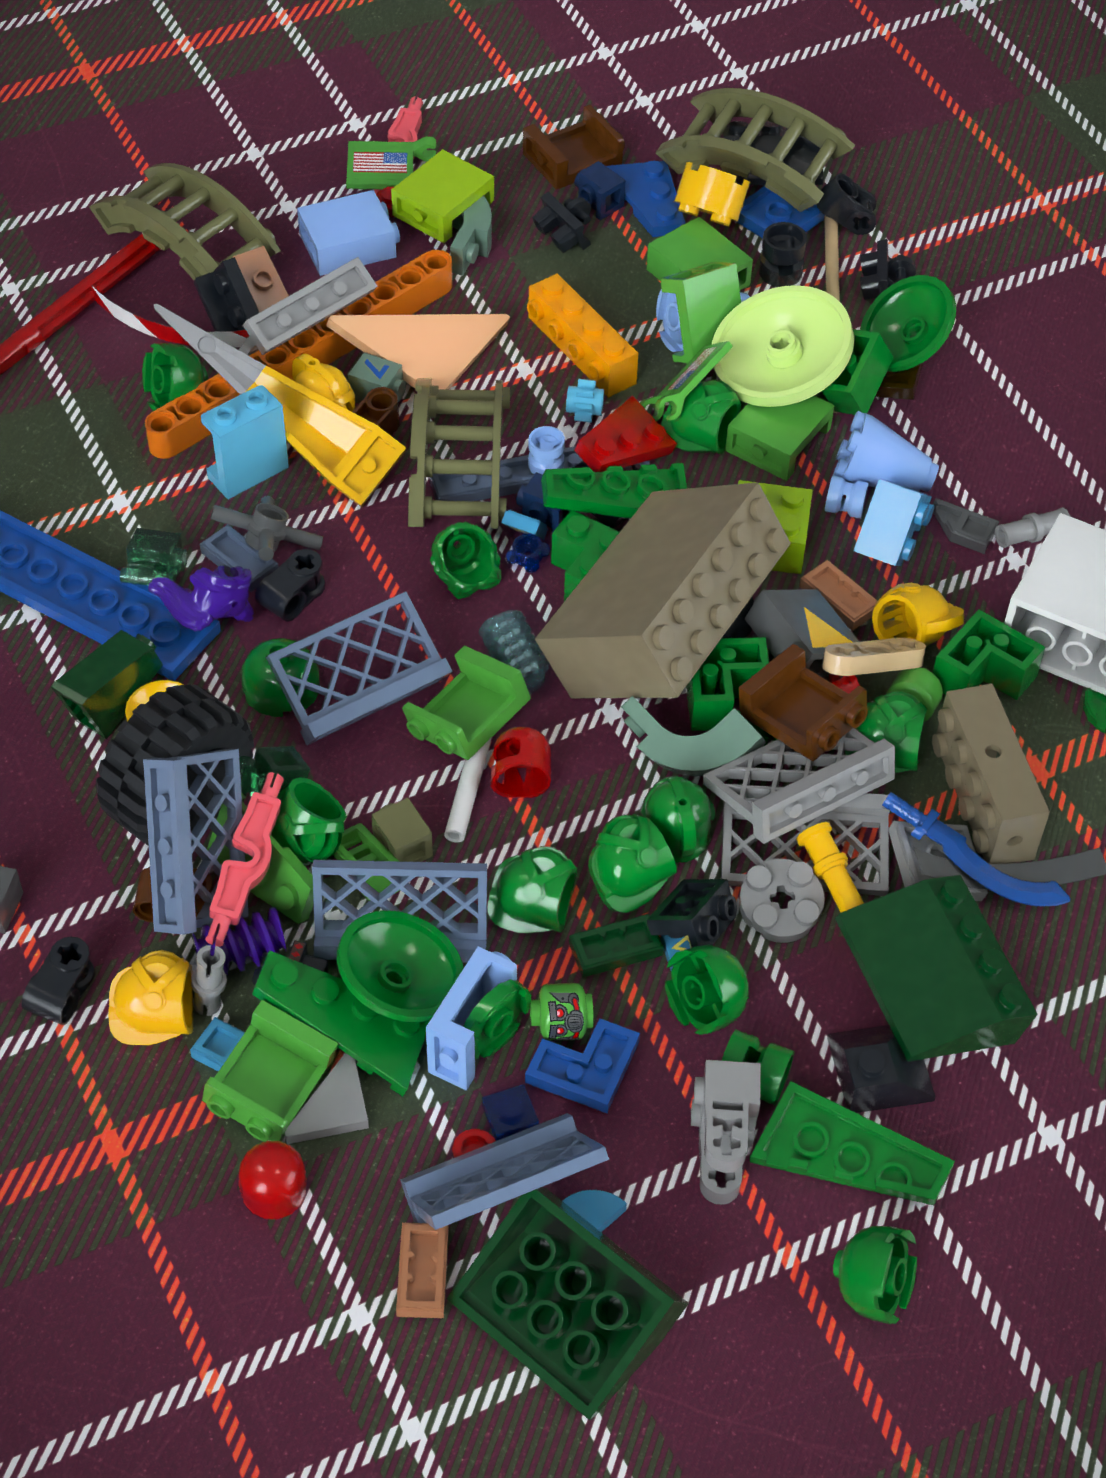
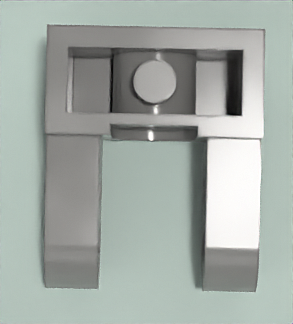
(726, 1114)

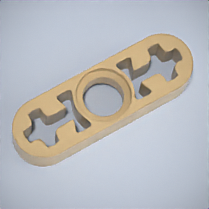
(873, 656)

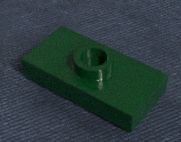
(614, 946)

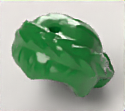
(469, 564)

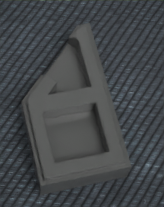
(965, 526)

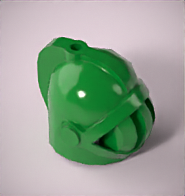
(704, 418)
(898, 720)
(681, 815)
(309, 821)
(630, 862)
(533, 891)

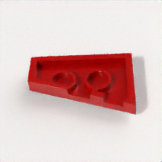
(624, 439)

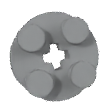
(766, 917)

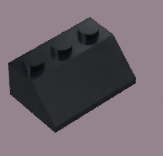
(798, 157)

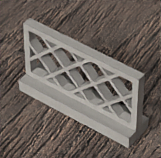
(307, 307)
(812, 791)
(857, 813)

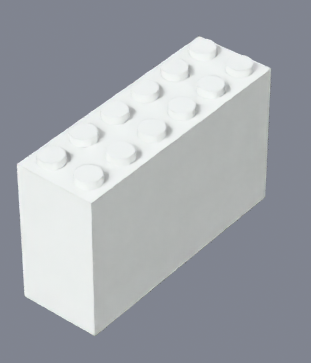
(1065, 602)

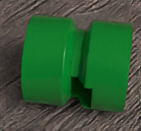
(774, 1061)

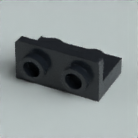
(226, 297)
(695, 909)

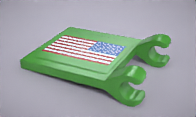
(384, 163)
(687, 380)

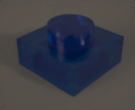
(509, 1112)

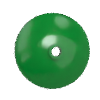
(912, 319)
(398, 964)

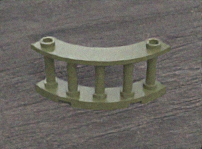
(741, 158)
(161, 228)
(426, 405)

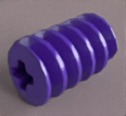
(247, 940)

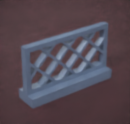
(374, 698)
(173, 842)
(464, 936)
(500, 1172)

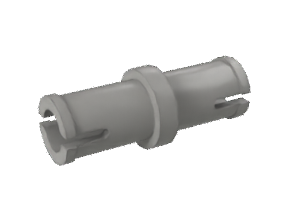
(1029, 528)
(208, 980)

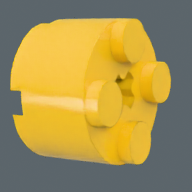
(711, 193)

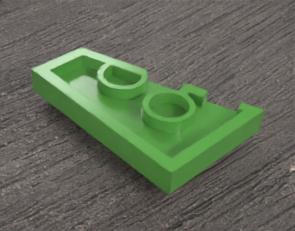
(287, 882)

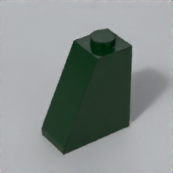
(104, 680)

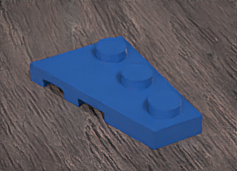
(651, 196)

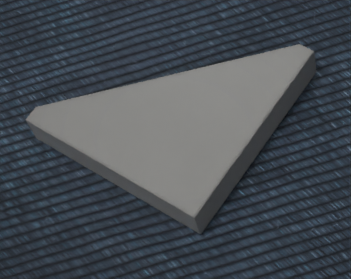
(333, 1107)

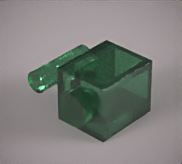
(153, 556)
(279, 760)

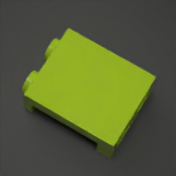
(440, 193)

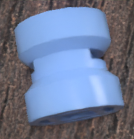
(546, 449)
(854, 500)

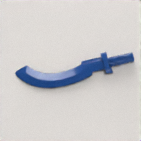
(967, 860)

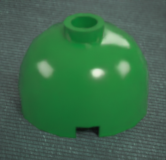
(171, 372)
(261, 685)
(706, 988)
(877, 1272)

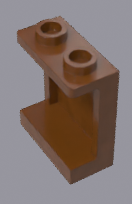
(573, 148)
(800, 705)

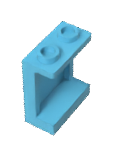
(246, 441)

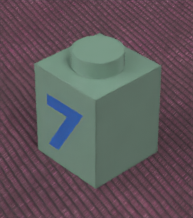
(375, 372)

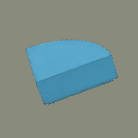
(597, 1207)

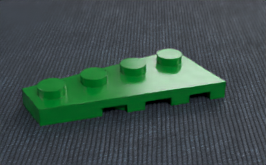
(608, 492)
(330, 1008)
(842, 1147)

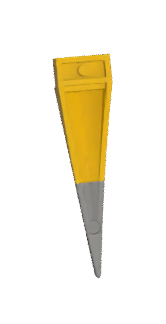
(333, 440)

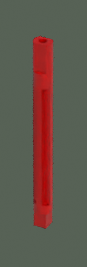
(74, 301)

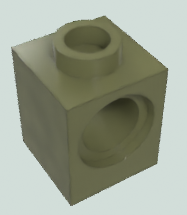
(403, 831)

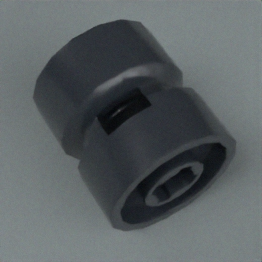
(782, 254)

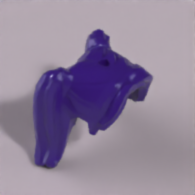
(212, 598)

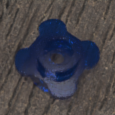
(524, 544)

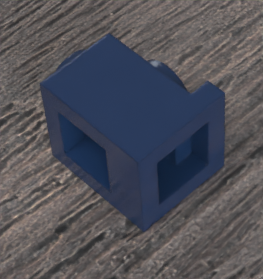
(601, 189)
(531, 500)

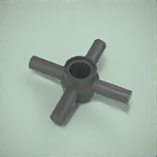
(266, 527)

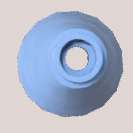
(882, 454)

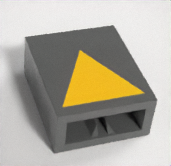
(798, 619)

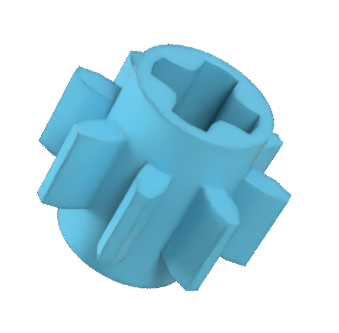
(585, 400)

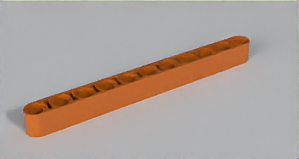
(398, 293)

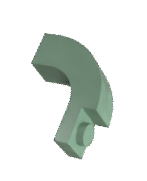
(473, 235)
(692, 754)

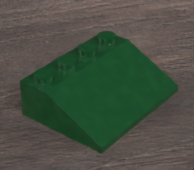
(937, 970)
(566, 1301)

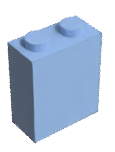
(346, 230)

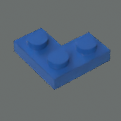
(589, 1076)

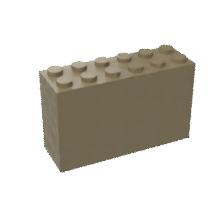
(664, 592)

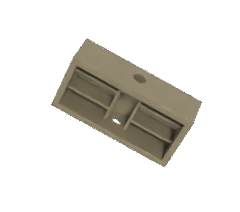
(993, 792)

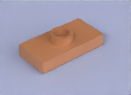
(261, 278)
(842, 593)
(422, 1271)

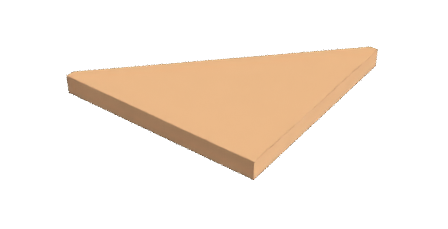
(424, 345)

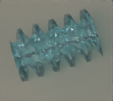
(511, 642)

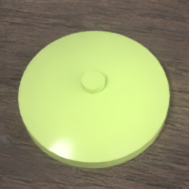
(784, 345)

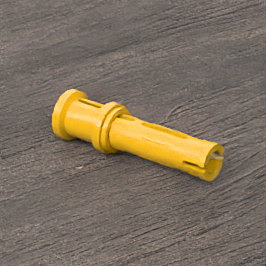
(830, 865)

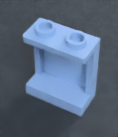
(448, 1042)

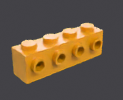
(582, 335)

